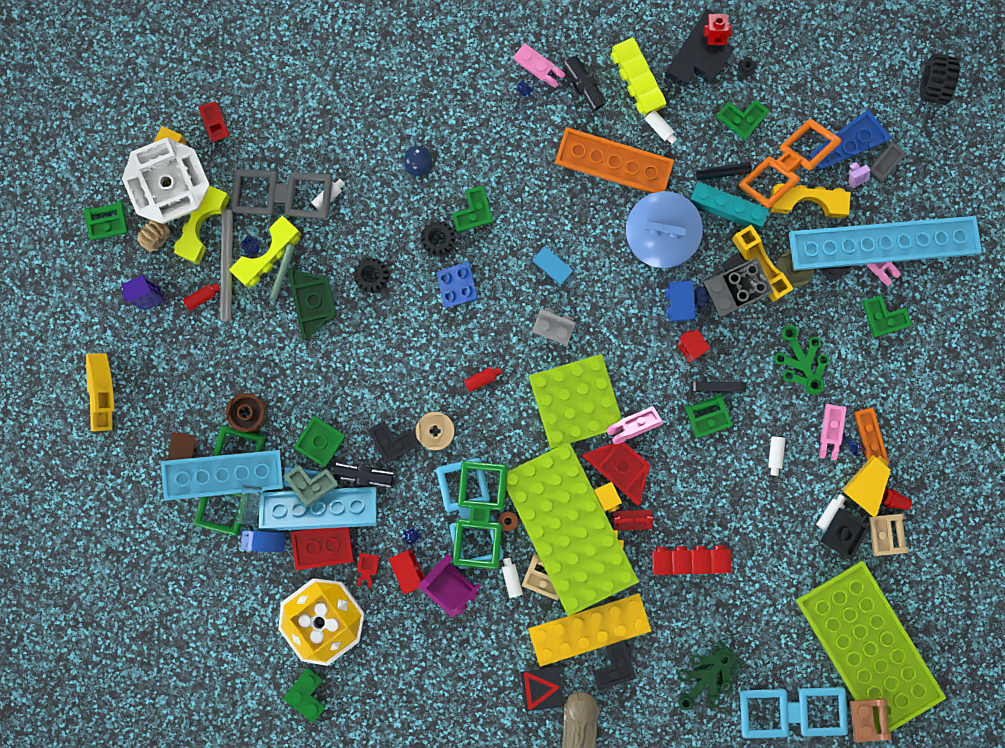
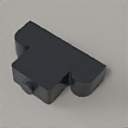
(699, 57)

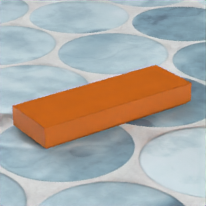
(870, 433)

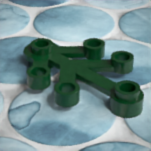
(708, 677)

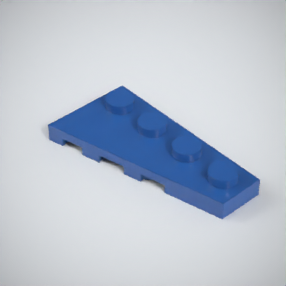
(856, 138)

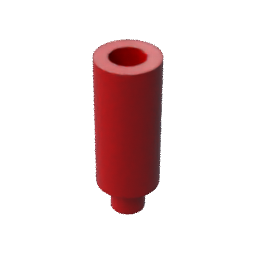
(201, 296)
(482, 378)

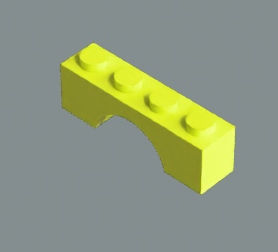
(190, 245)
(250, 270)

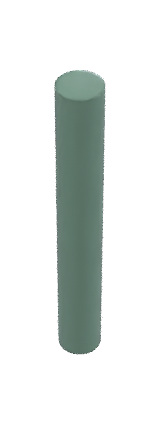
(282, 271)

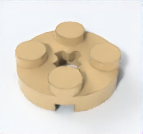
(426, 424)

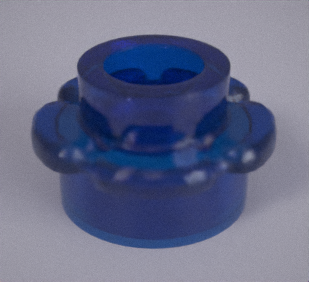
(524, 89)
(250, 250)
(411, 536)

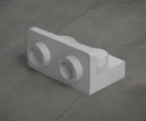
(553, 326)

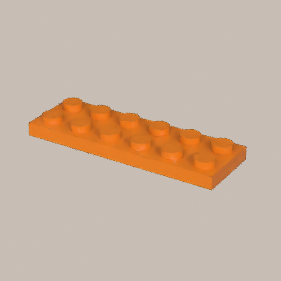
(614, 161)

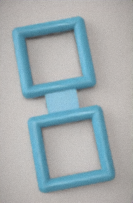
(464, 512)
(794, 712)

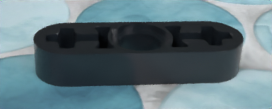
(717, 387)

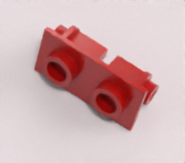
(632, 520)

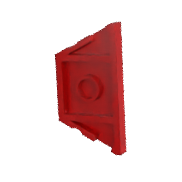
(621, 467)

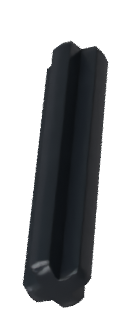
(723, 171)

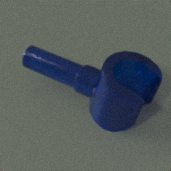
(854, 447)

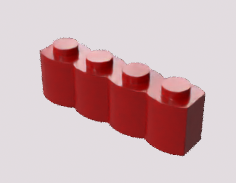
(691, 561)

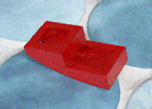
(214, 121)

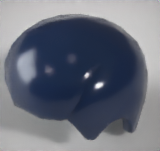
(417, 161)

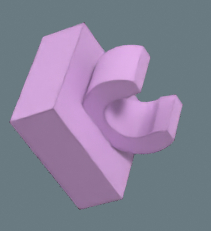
(858, 175)

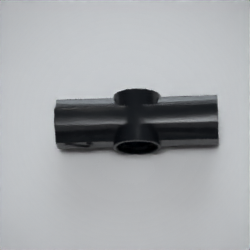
(584, 83)
(363, 475)

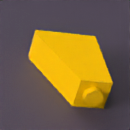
(869, 484)

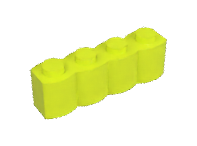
(638, 76)

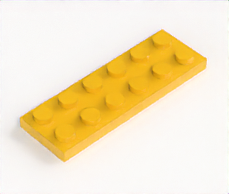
(589, 629)

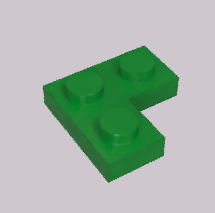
(742, 123)
(478, 212)
(881, 321)
(301, 695)

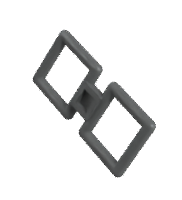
(281, 193)

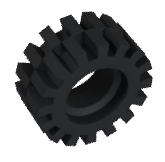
(438, 227)
(371, 286)

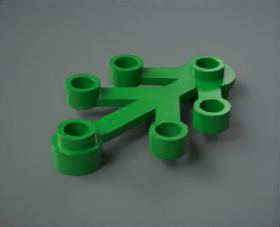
(803, 363)

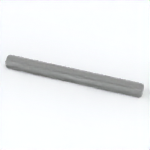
(226, 264)

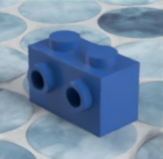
(681, 301)

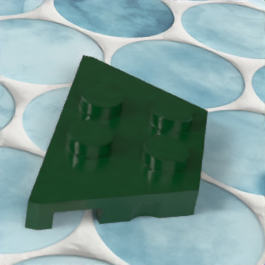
(312, 301)

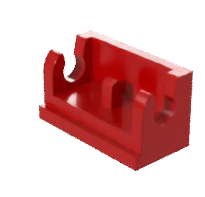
(407, 571)

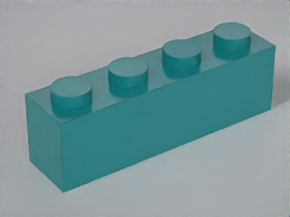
(728, 206)

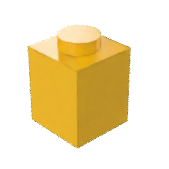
(608, 497)

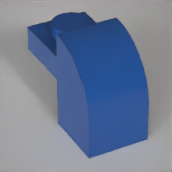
(263, 541)

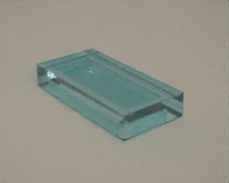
(249, 505)

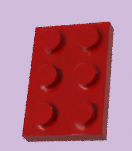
(321, 547)

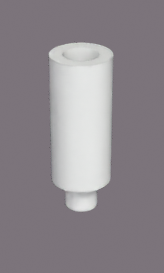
(661, 127)
(336, 190)
(776, 455)
(830, 512)
(511, 578)

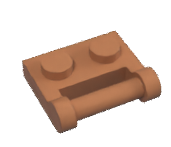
(864, 722)

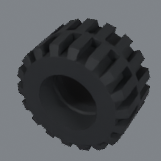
(939, 79)

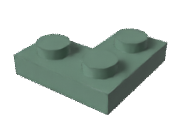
(310, 489)

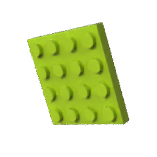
(575, 400)

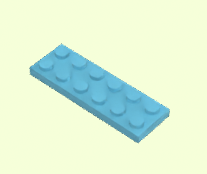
(220, 474)
(336, 509)

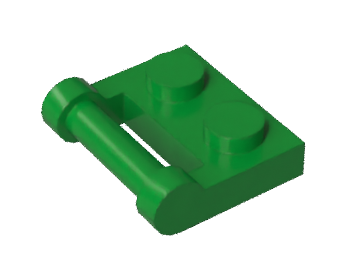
(107, 226)
(710, 422)

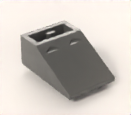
(738, 287)

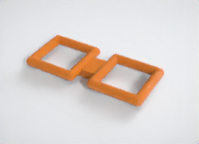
(789, 163)

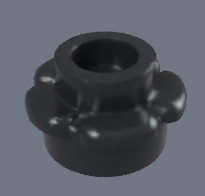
(747, 71)

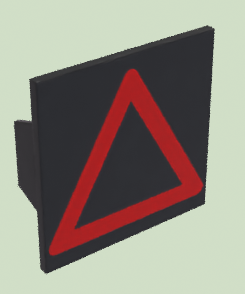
(542, 689)

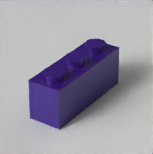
(142, 293)

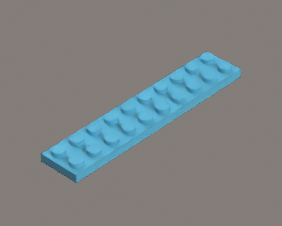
(884, 243)

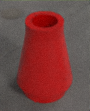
(895, 500)

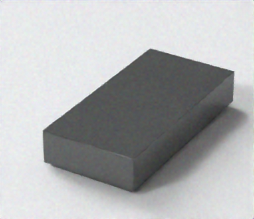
(887, 162)

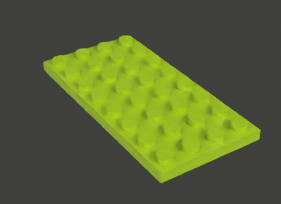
(569, 529)
(870, 645)

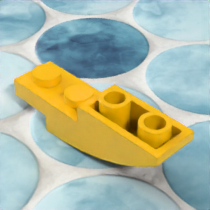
(101, 391)

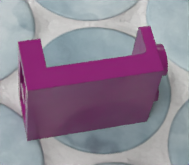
(449, 587)

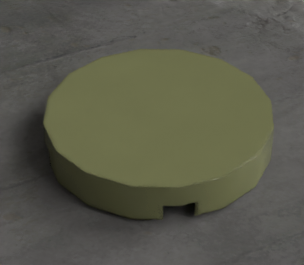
(795, 277)

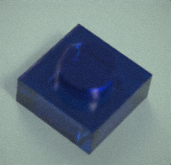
(701, 297)

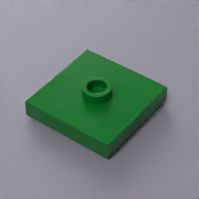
(319, 441)

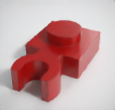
(367, 565)

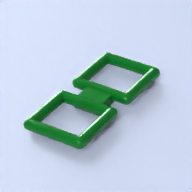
(260, 439)
(479, 515)

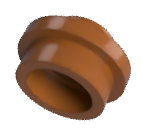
(508, 515)

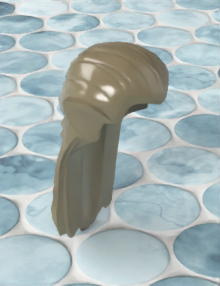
(580, 721)

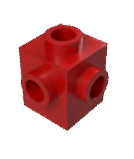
(717, 29)

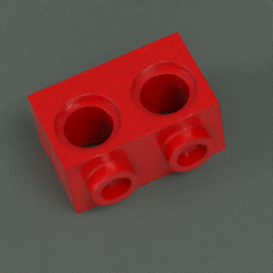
(692, 345)

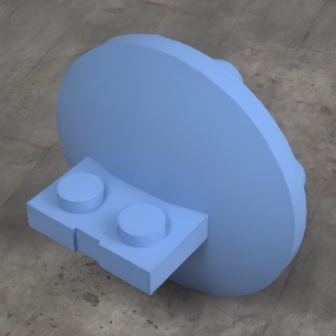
(664, 229)

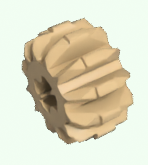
(153, 235)

